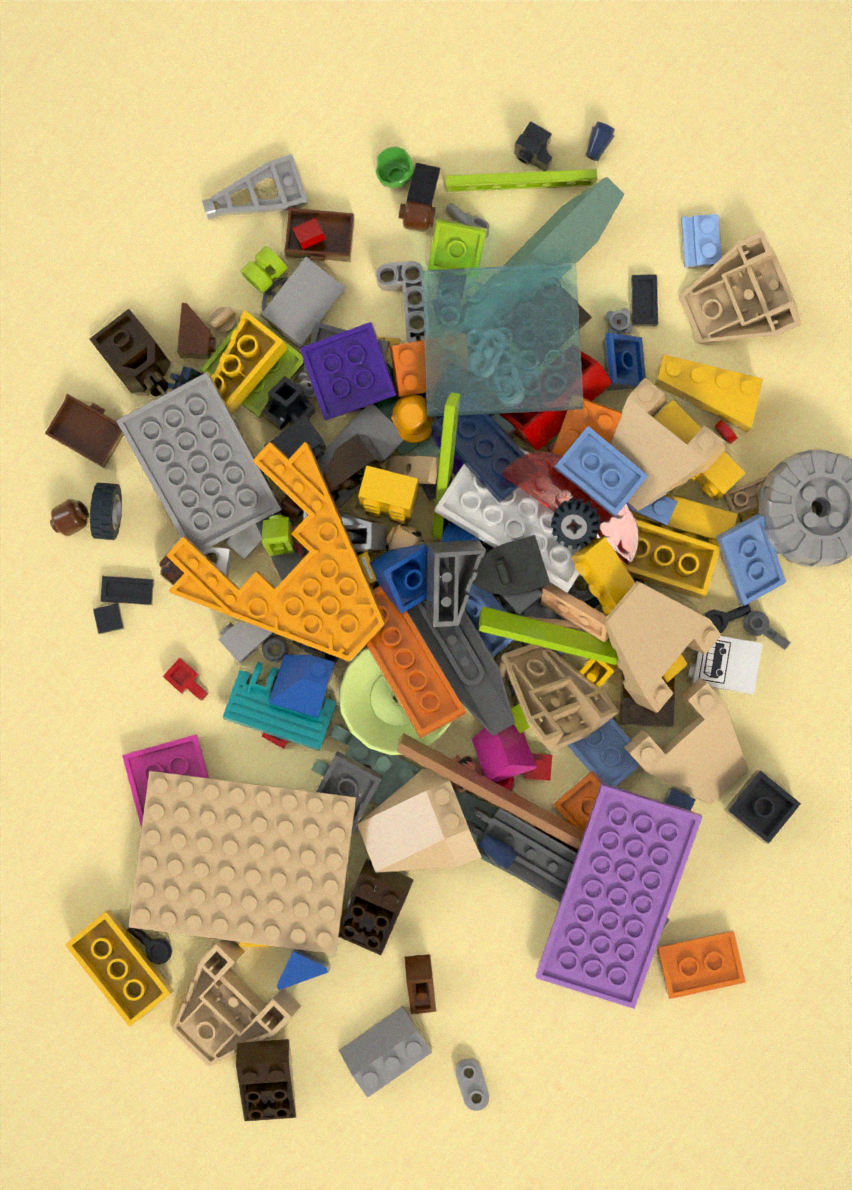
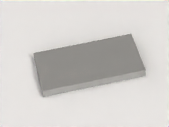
(380, 431)

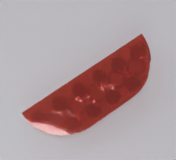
(546, 484)

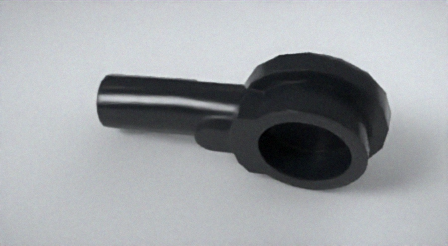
(720, 619)
(157, 950)

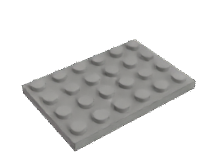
(199, 463)

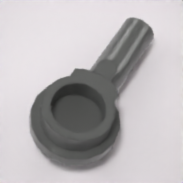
(757, 623)

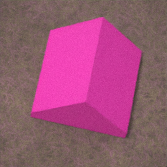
(503, 754)

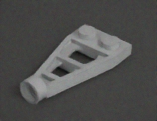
(288, 183)

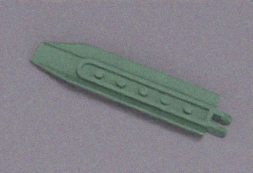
(572, 228)

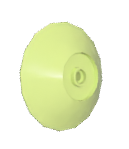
(371, 710)

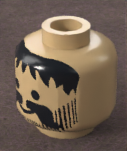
(403, 537)

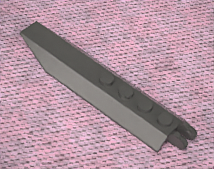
(467, 668)
(540, 858)

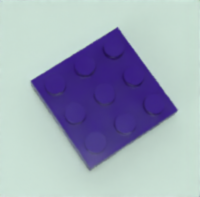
(348, 371)

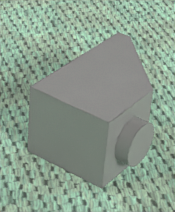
(243, 639)

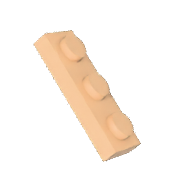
(575, 611)

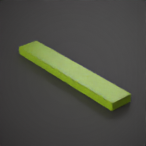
(520, 180)
(446, 458)
(546, 635)

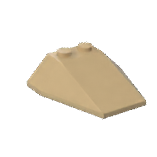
(742, 295)
(556, 697)
(419, 828)

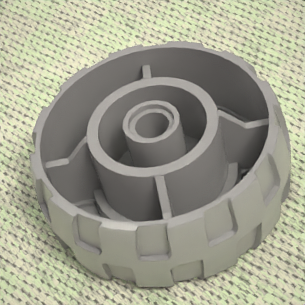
(786, 504)

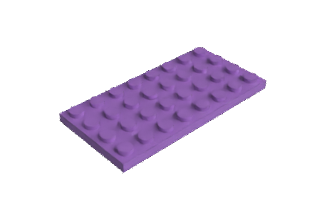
(618, 895)

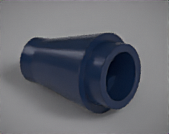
(599, 140)
(498, 851)

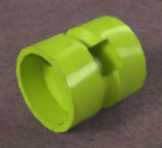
(255, 272)

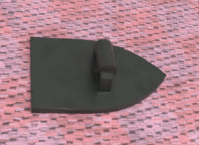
(512, 568)

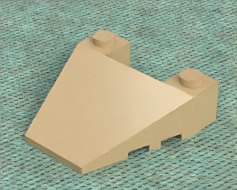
(657, 450)
(649, 638)
(703, 756)
(225, 1010)

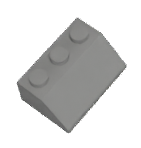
(385, 1051)

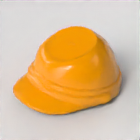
(411, 418)

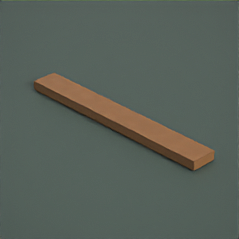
(490, 790)

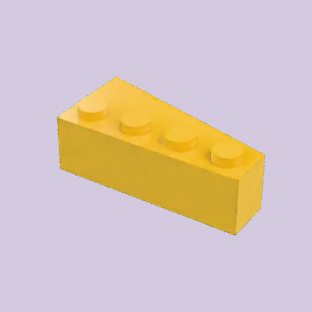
(246, 360)
(714, 389)

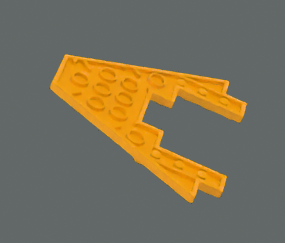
(322, 599)

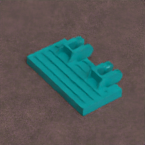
(251, 708)

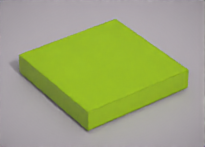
(456, 246)

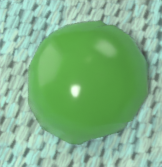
(394, 167)

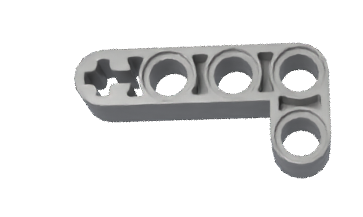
(409, 288)

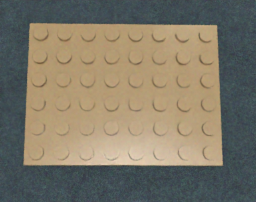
(242, 862)

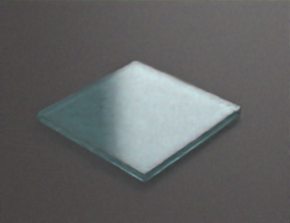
(503, 339)

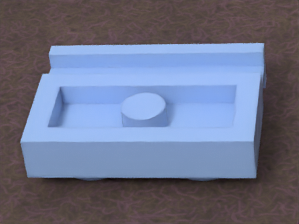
(701, 240)

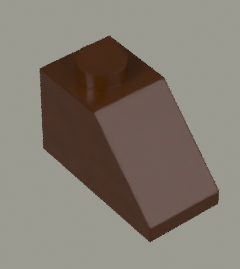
(194, 336)
(420, 984)

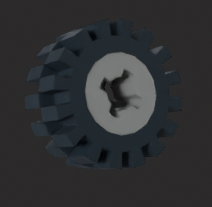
(582, 517)

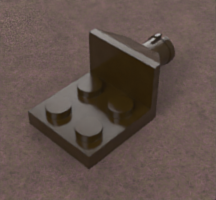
(133, 354)

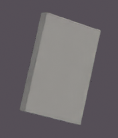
(302, 301)

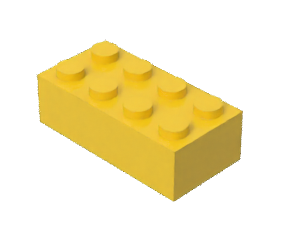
(722, 473)
(388, 495)
(673, 560)
(119, 967)

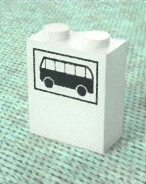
(728, 665)

